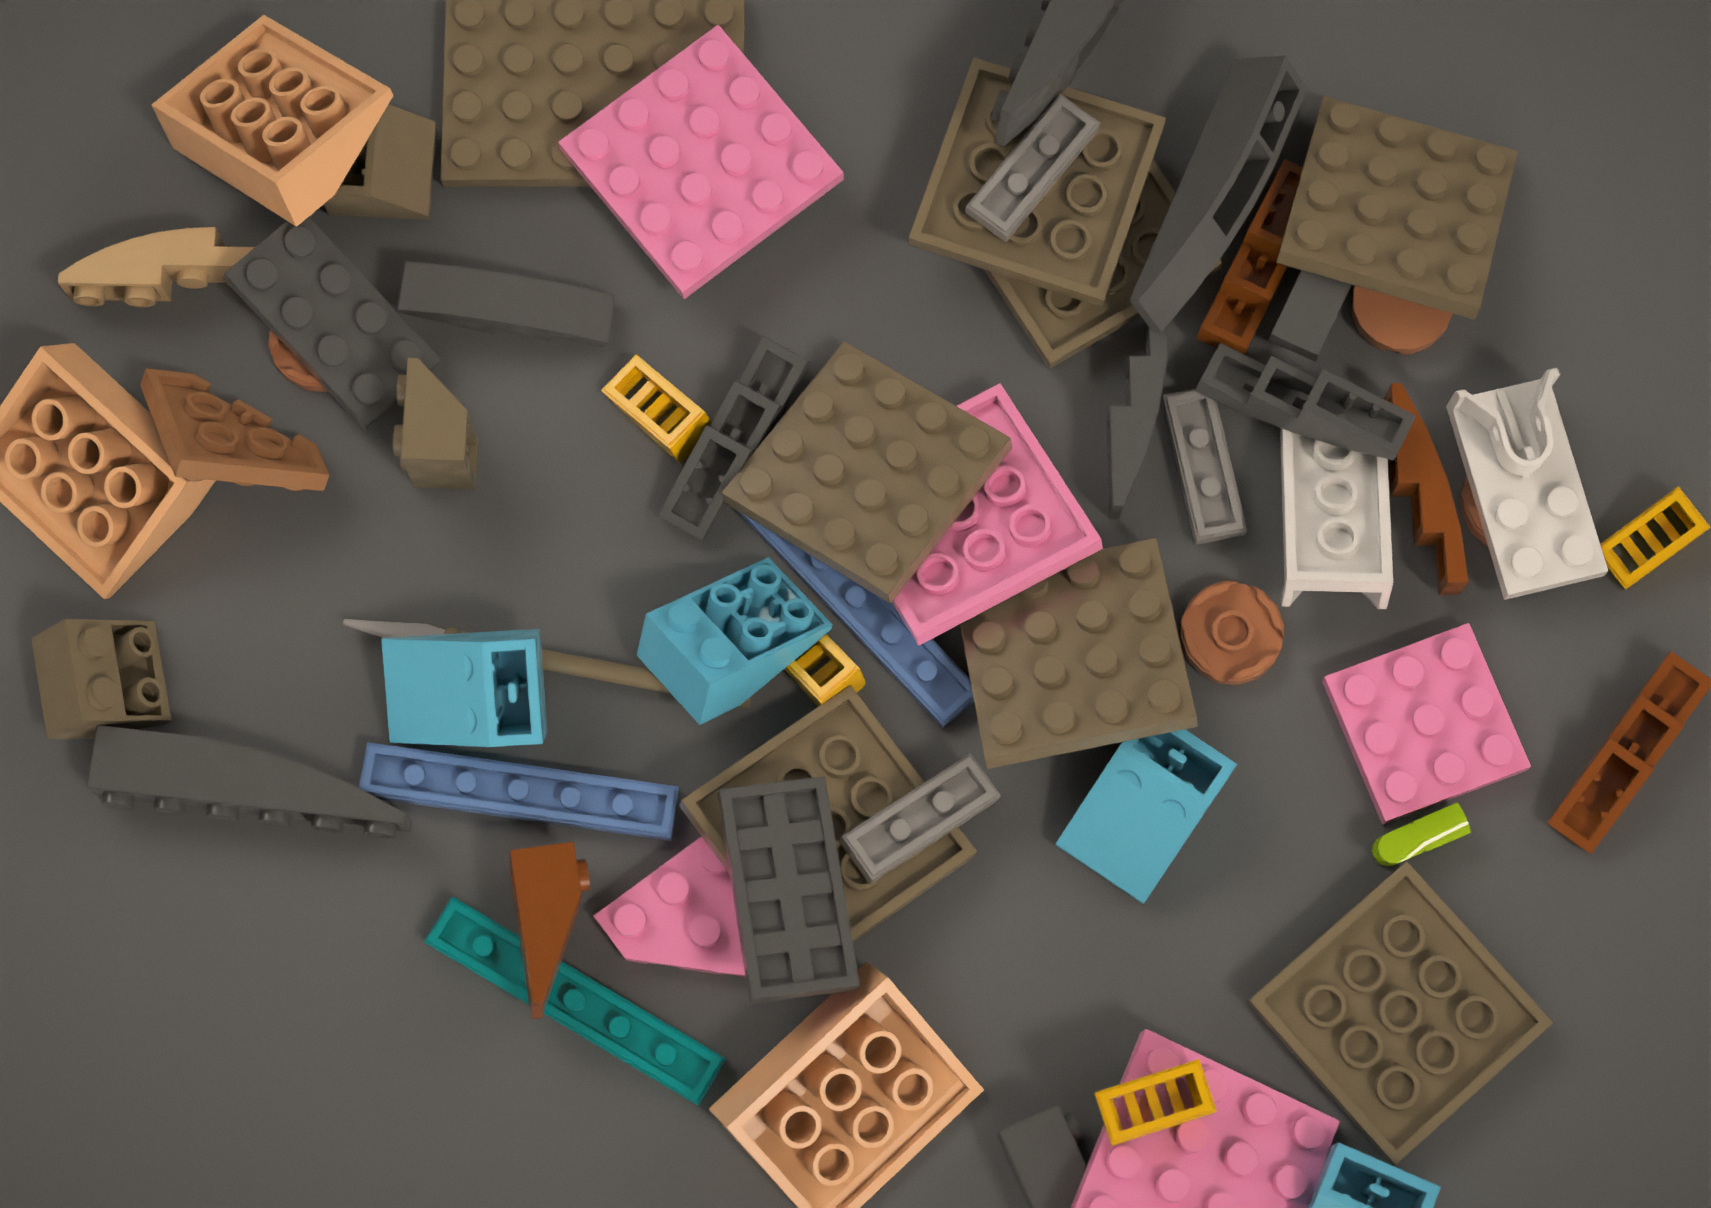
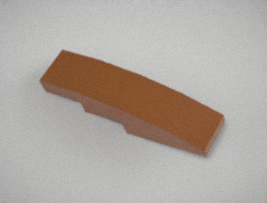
(1254, 272)
(1421, 475)
(1630, 752)

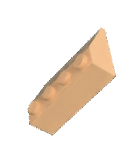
(274, 118)
(89, 468)
(847, 1096)

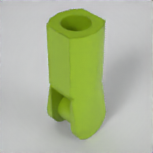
(1421, 836)

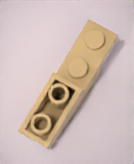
(146, 266)

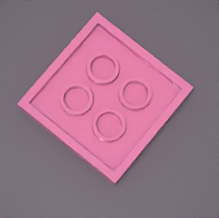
(1425, 723)

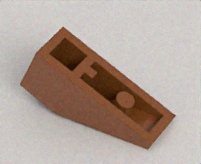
(546, 901)

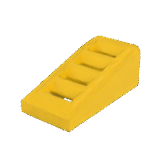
(680, 430)
(1687, 514)
(831, 678)
(1198, 1089)

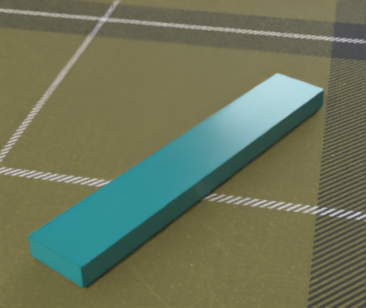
(579, 1004)

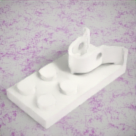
(1526, 487)
(1334, 520)

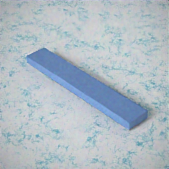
(921, 670)
(520, 791)

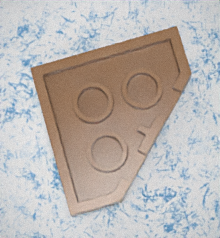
(226, 441)

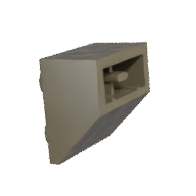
(391, 171)
(437, 433)
(99, 676)

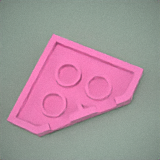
(679, 916)

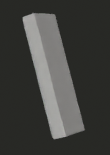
(1032, 167)
(1204, 466)
(919, 818)

